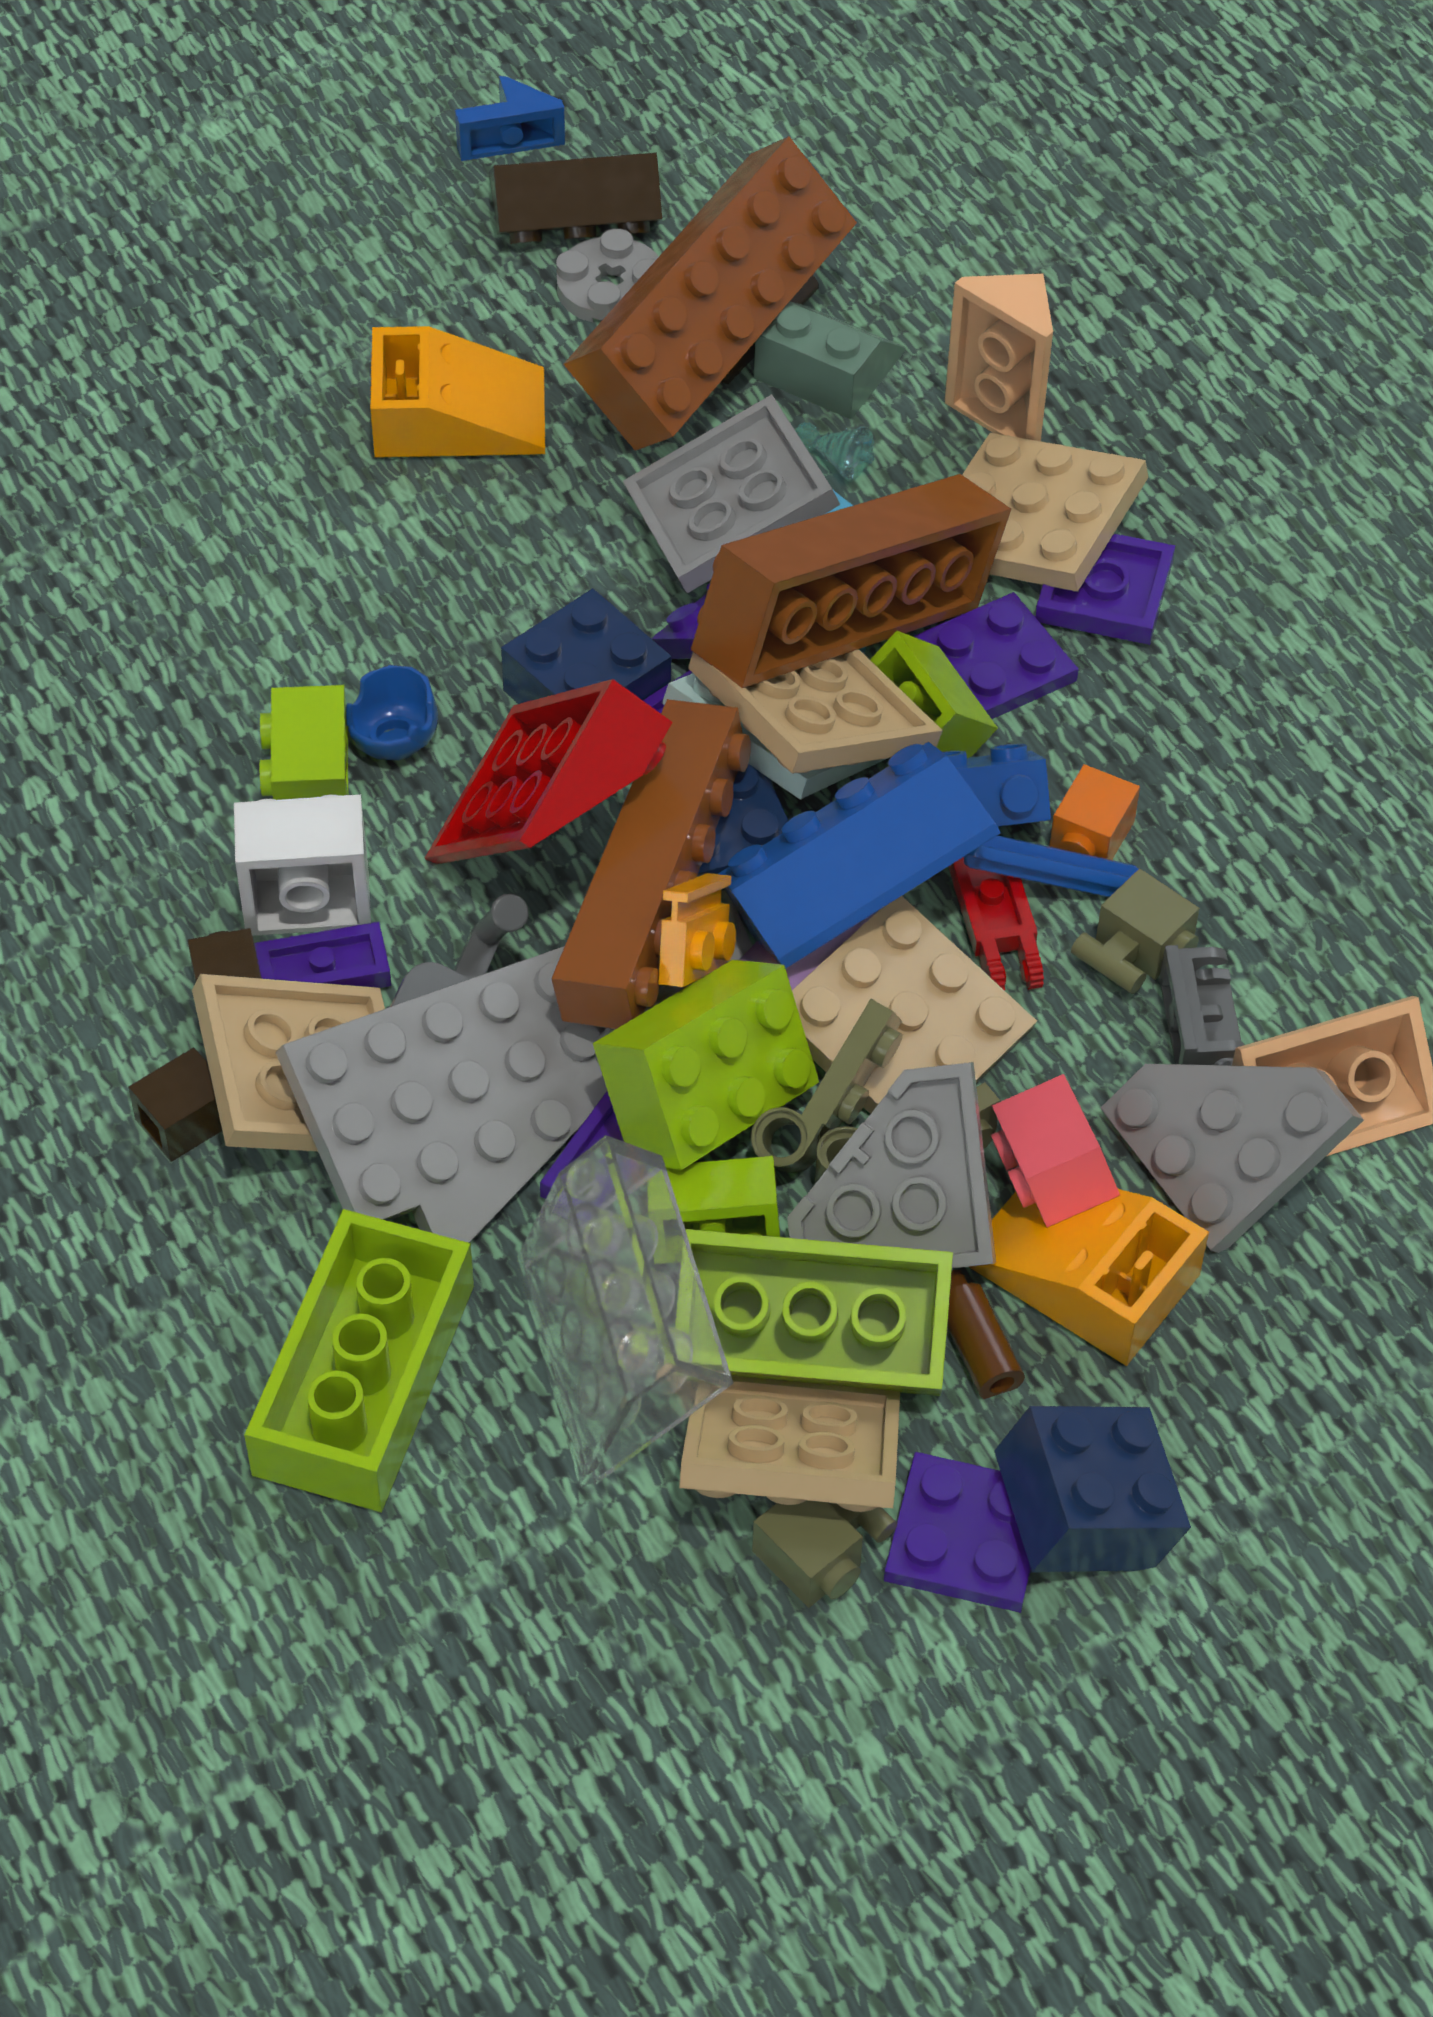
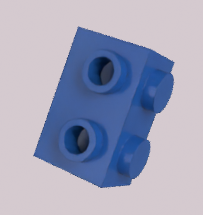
(1007, 783)

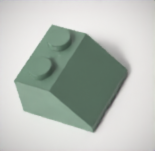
(823, 359)

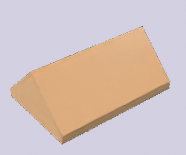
(1000, 352)
(1372, 1057)

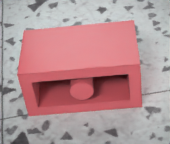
(1054, 1150)

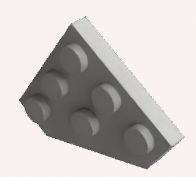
(1229, 1136)
(910, 1173)

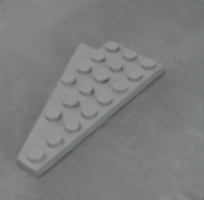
(451, 1094)

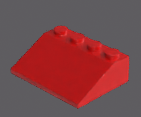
(551, 767)

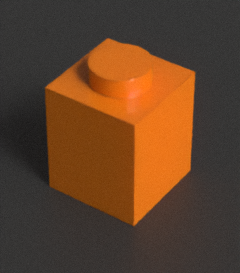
(1095, 814)

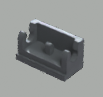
(1199, 1006)

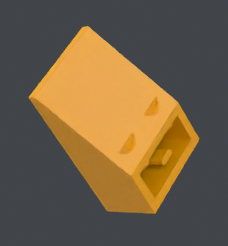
(452, 397)
(1102, 1271)

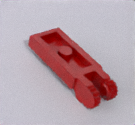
(998, 922)

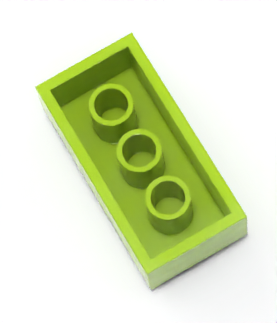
(827, 1310)
(360, 1360)

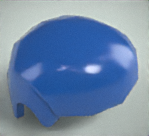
(394, 700)

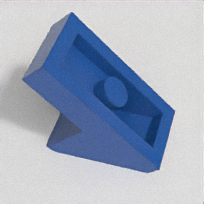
(519, 123)

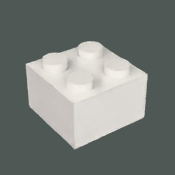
(302, 864)

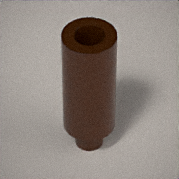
(981, 1339)

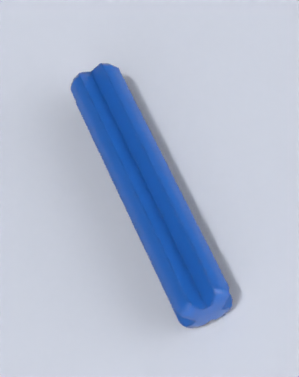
(1050, 866)

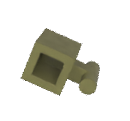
(1135, 930)
(816, 1545)

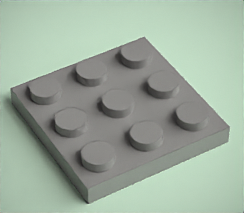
(728, 487)

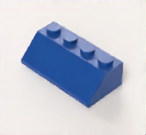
(857, 853)

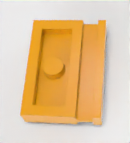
(698, 931)

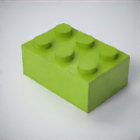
(707, 1061)

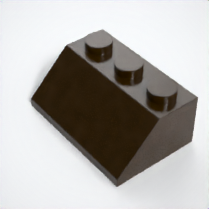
(576, 196)

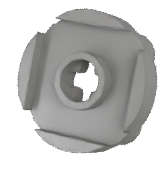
(584, 265)

